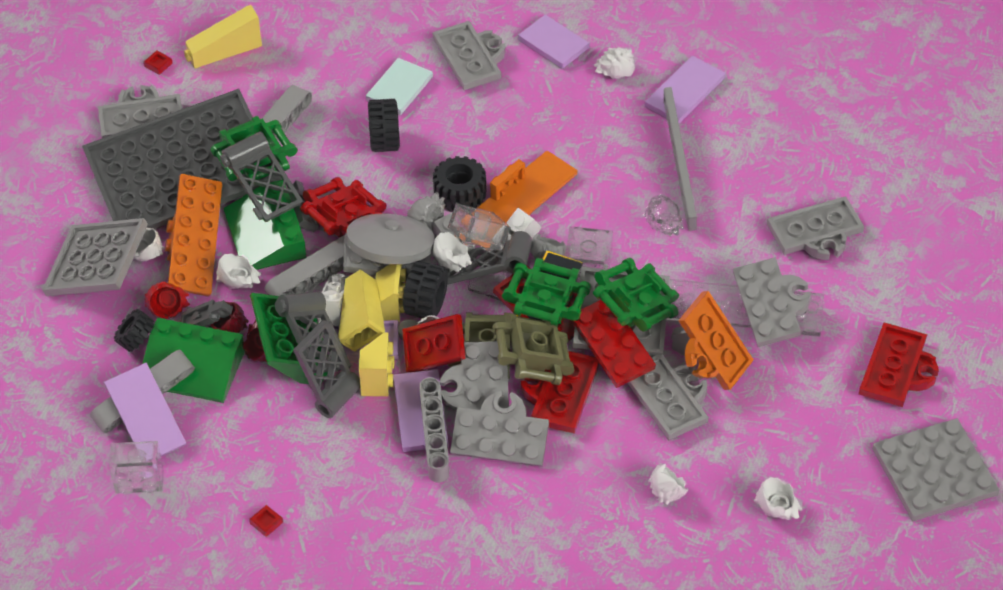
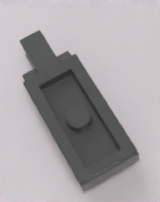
(304, 221)
(206, 313)

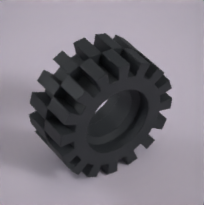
(134, 330)

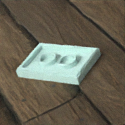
(401, 82)

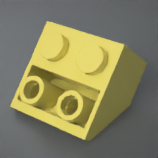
(391, 290)
(376, 366)

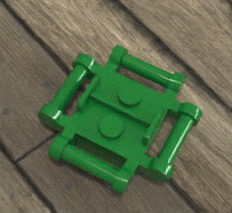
(247, 129)
(545, 294)
(636, 296)

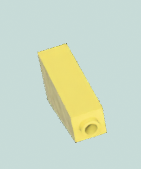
(225, 39)
(360, 312)

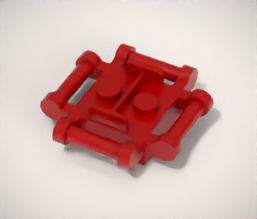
(341, 207)

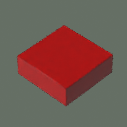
(158, 62)
(266, 520)

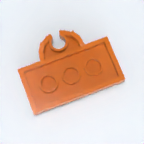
(713, 343)

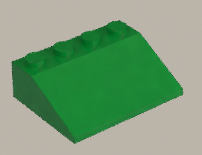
(268, 242)
(278, 337)
(211, 351)

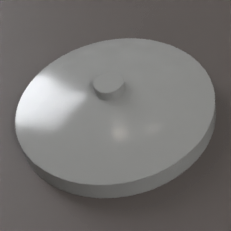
(390, 238)

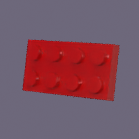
(613, 345)

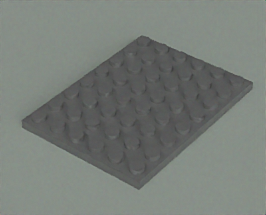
(143, 164)

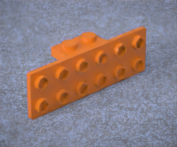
(527, 186)
(194, 234)

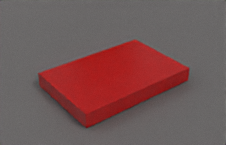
(433, 343)

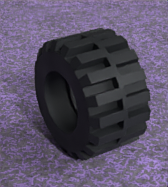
(383, 125)
(460, 182)
(425, 289)

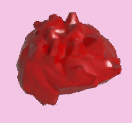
(166, 300)

